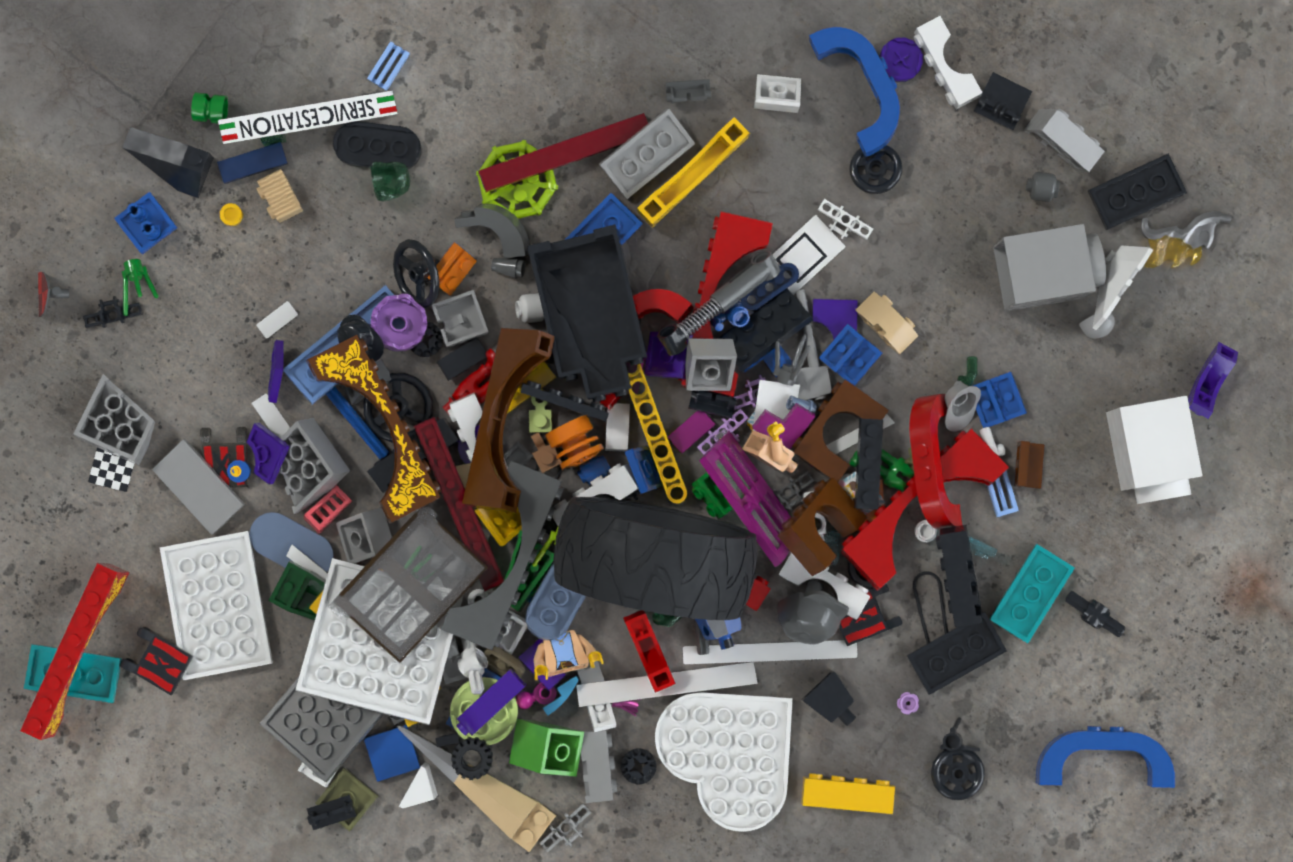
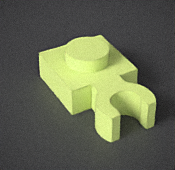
(540, 419)

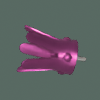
(629, 706)

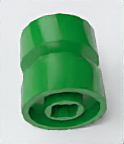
(209, 107)

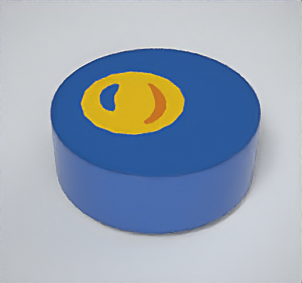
(239, 471)

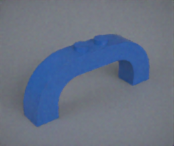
(850, 42)
(1055, 753)

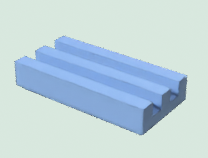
(391, 46)
(998, 513)

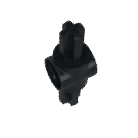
(1095, 614)

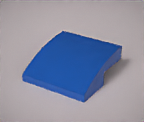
(850, 355)
(999, 400)

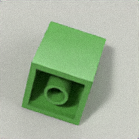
(546, 748)

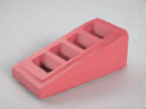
(319, 527)

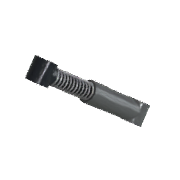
(762, 268)

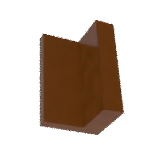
(1029, 465)

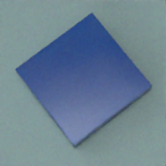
(644, 469)
(391, 754)

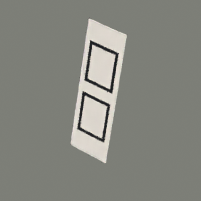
(809, 251)

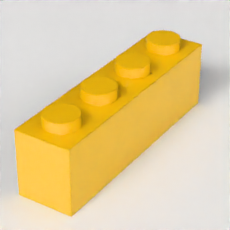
(848, 795)

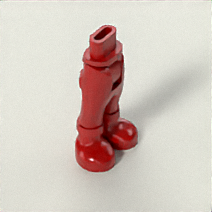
(471, 383)

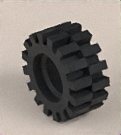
(465, 770)

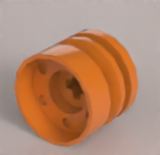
(574, 442)

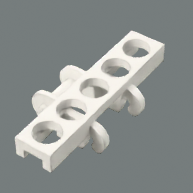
(838, 219)

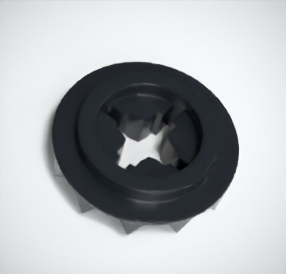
(435, 342)
(628, 763)

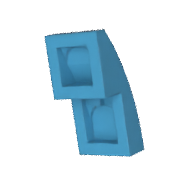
(565, 690)

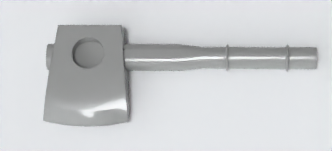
(814, 379)

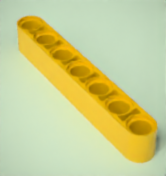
(661, 439)

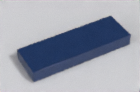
(252, 163)

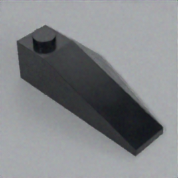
(173, 161)

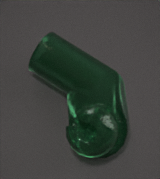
(972, 371)
(665, 620)

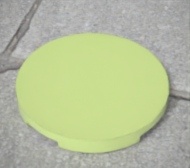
(497, 727)

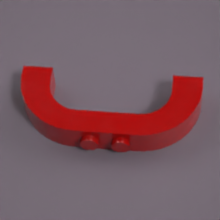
(656, 301)
(927, 462)

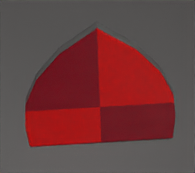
(45, 292)

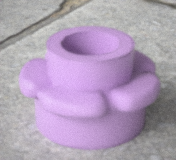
(907, 709)

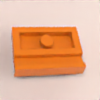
(454, 268)

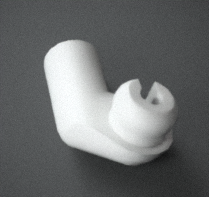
(987, 437)

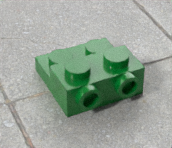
(707, 490)

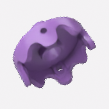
(405, 308)

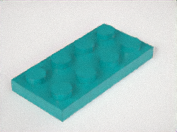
(1031, 593)
(93, 679)

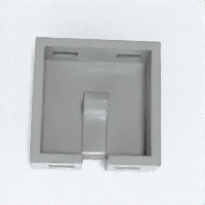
(460, 318)

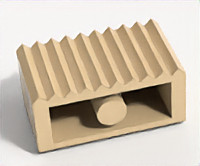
(279, 195)

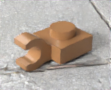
(545, 455)

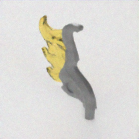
(1179, 243)

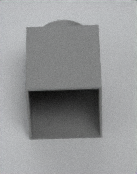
(1049, 267)

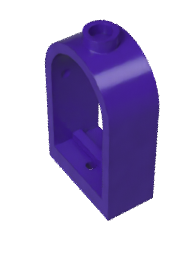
(490, 703)

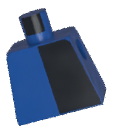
(719, 630)

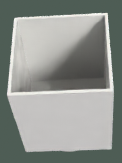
(1155, 448)

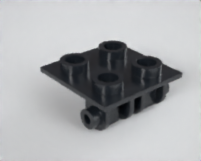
(1003, 101)

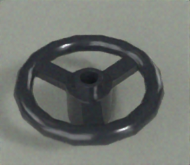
(418, 272)
(396, 379)

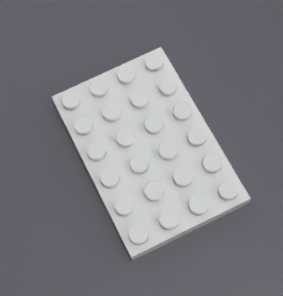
(216, 604)

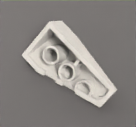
(1120, 271)

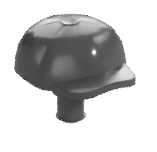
(811, 615)

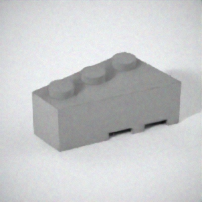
(1066, 138)
(598, 766)

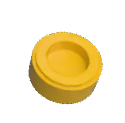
(231, 214)

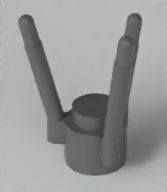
(788, 373)

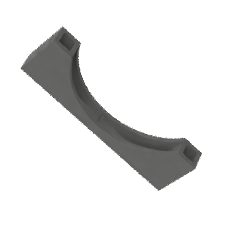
(484, 619)

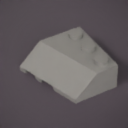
(115, 423)
(310, 464)

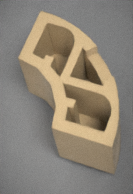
(887, 322)

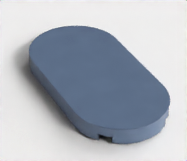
(275, 533)
(552, 609)

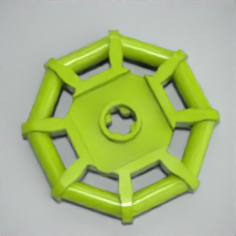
(523, 192)

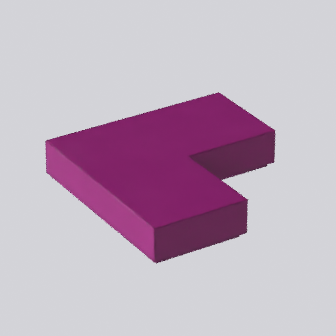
(794, 423)

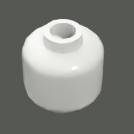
(529, 308)

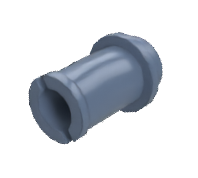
(806, 404)

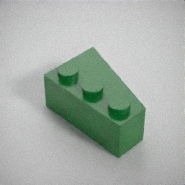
(535, 576)

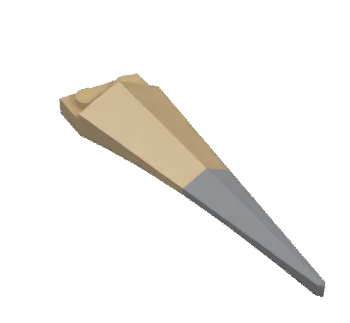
(511, 810)

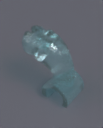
(833, 539)

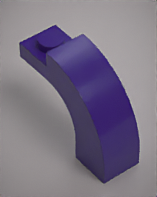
(1210, 379)

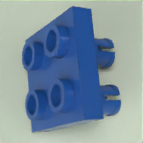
(145, 223)

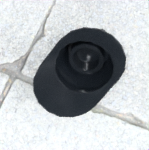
(356, 325)

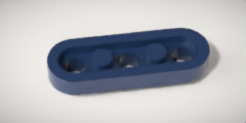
(779, 283)

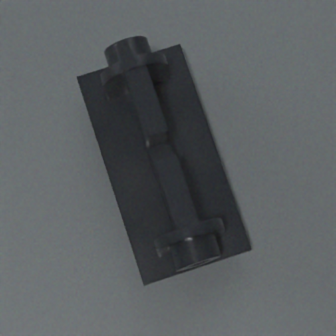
(712, 403)
(331, 812)

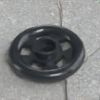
(884, 184)
(958, 792)

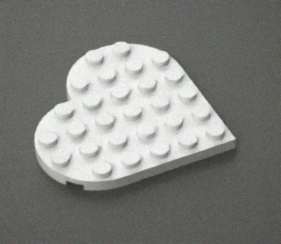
(732, 751)

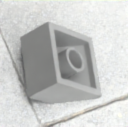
(710, 364)
(364, 535)

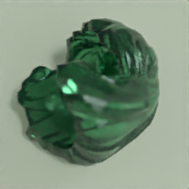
(389, 180)

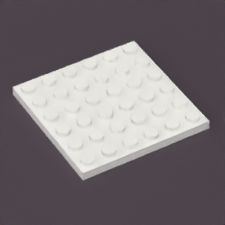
(355, 670)

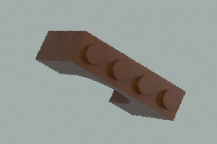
(812, 447)
(800, 532)

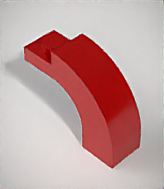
(649, 650)

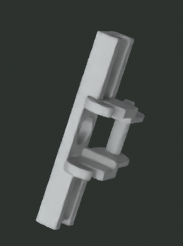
(572, 824)

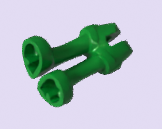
(889, 474)

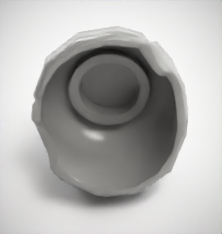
(1087, 324)

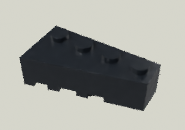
(383, 468)
(960, 575)

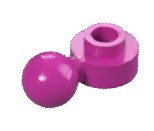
(526, 699)

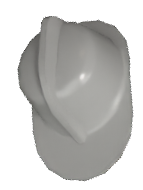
(961, 405)

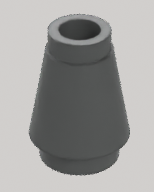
(511, 267)

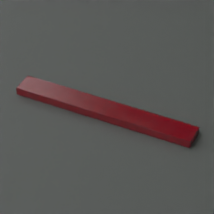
(561, 153)
(453, 493)

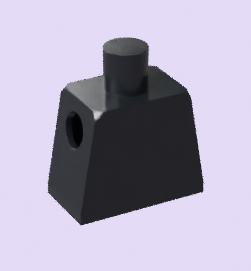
(831, 699)

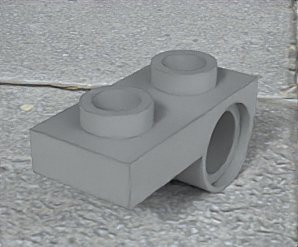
(451, 670)

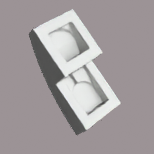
(617, 428)

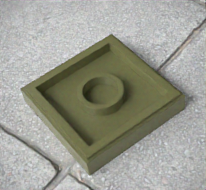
(360, 794)

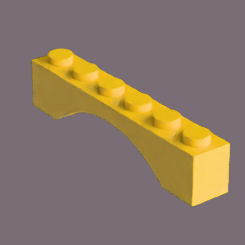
(693, 173)

